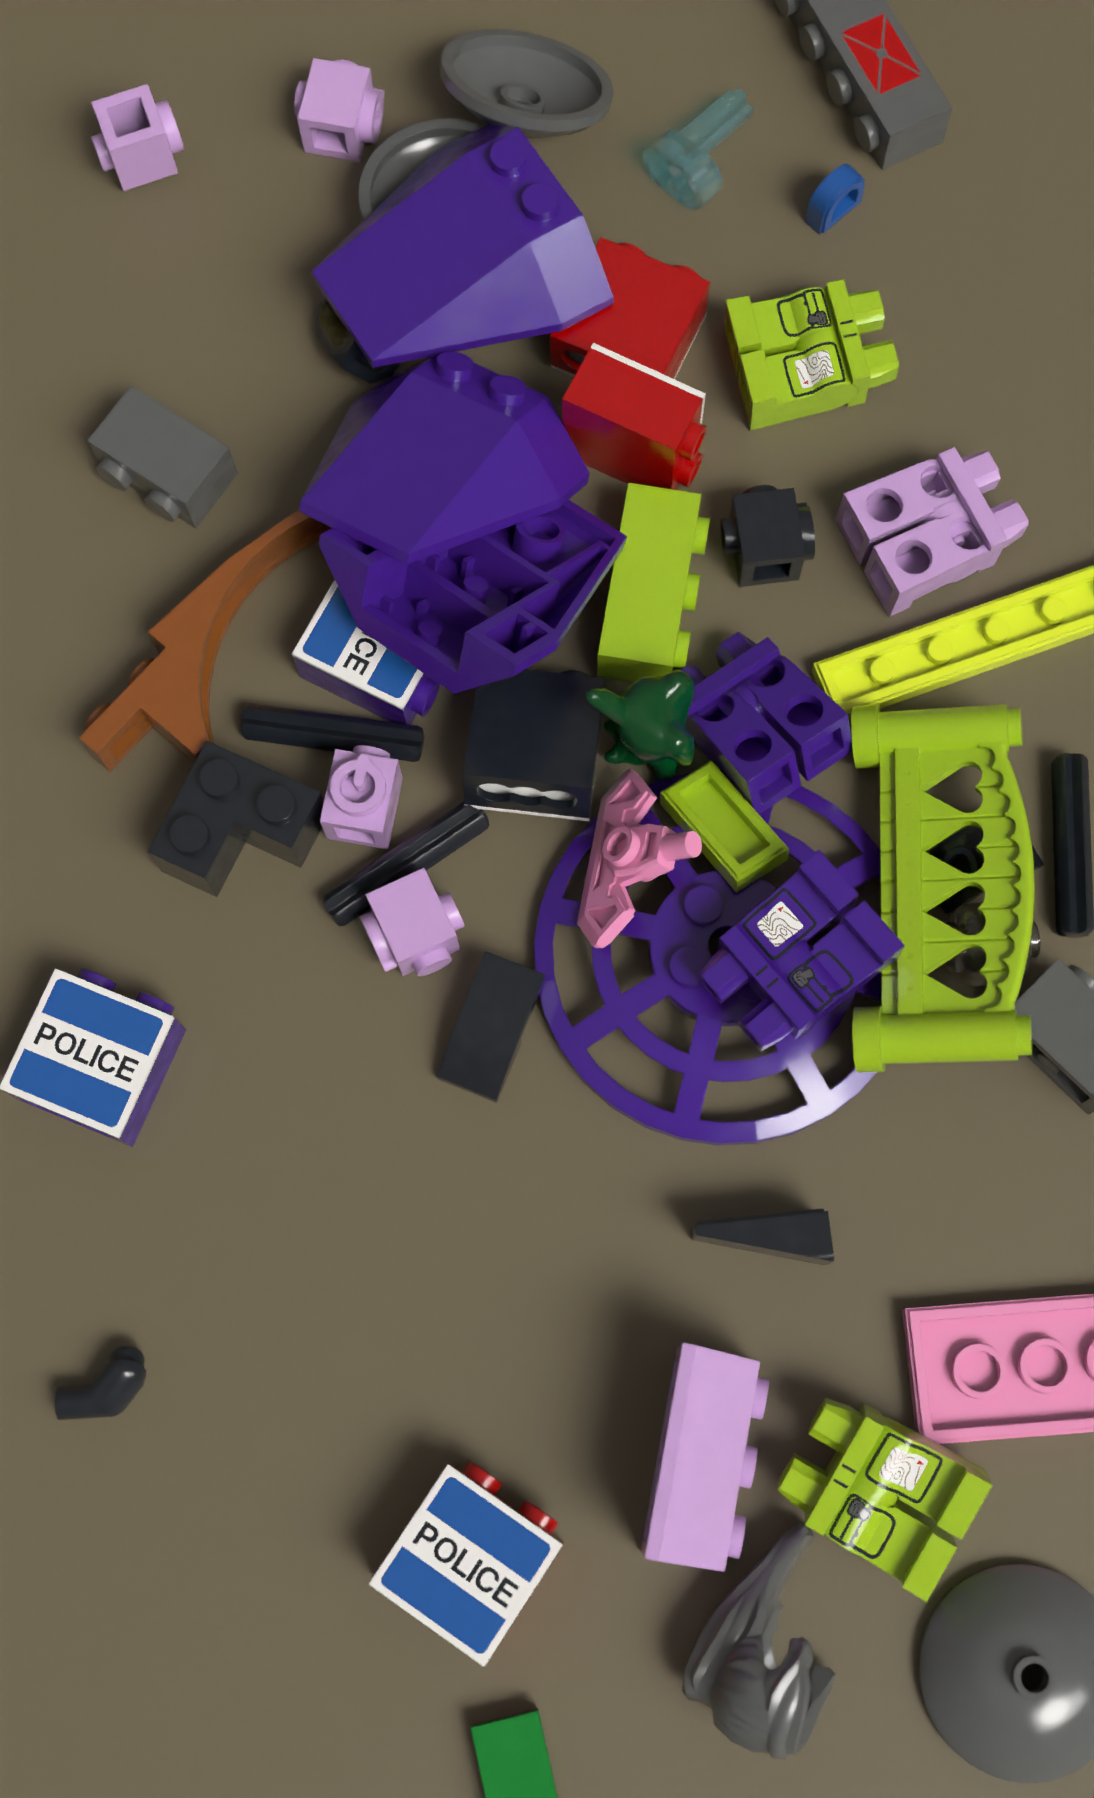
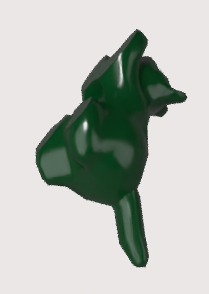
(649, 722)

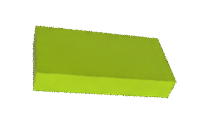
(729, 827)

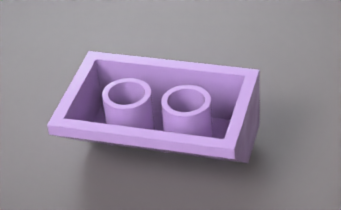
(704, 1459)

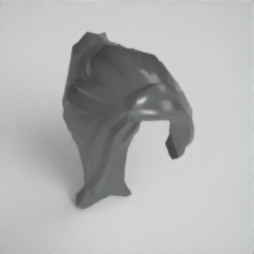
(735, 1665)

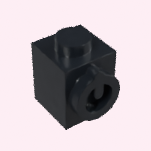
(768, 535)

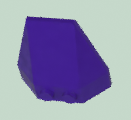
(466, 255)
(443, 460)
(482, 604)

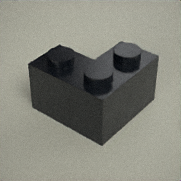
(233, 804)

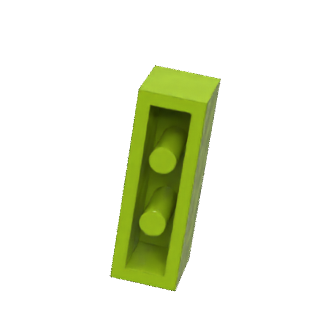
(652, 584)

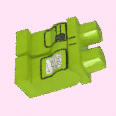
(806, 352)
(886, 1493)

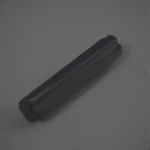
(330, 731)
(1072, 845)
(417, 852)

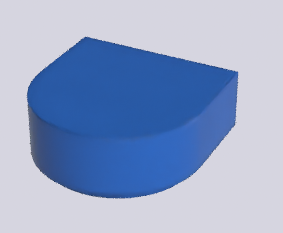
(834, 198)

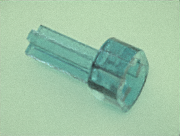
(680, 158)

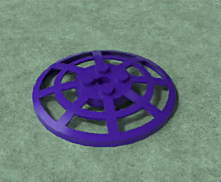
(677, 954)

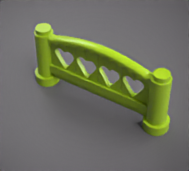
(918, 1014)

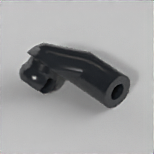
(110, 1391)

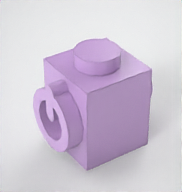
(338, 109)
(136, 137)
(362, 797)
(412, 925)

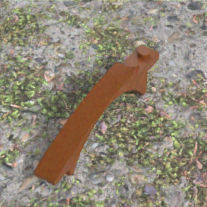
(175, 686)

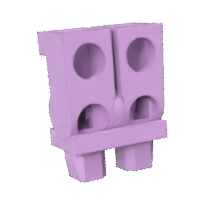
(928, 526)

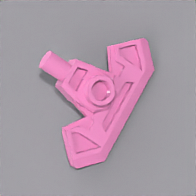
(624, 855)

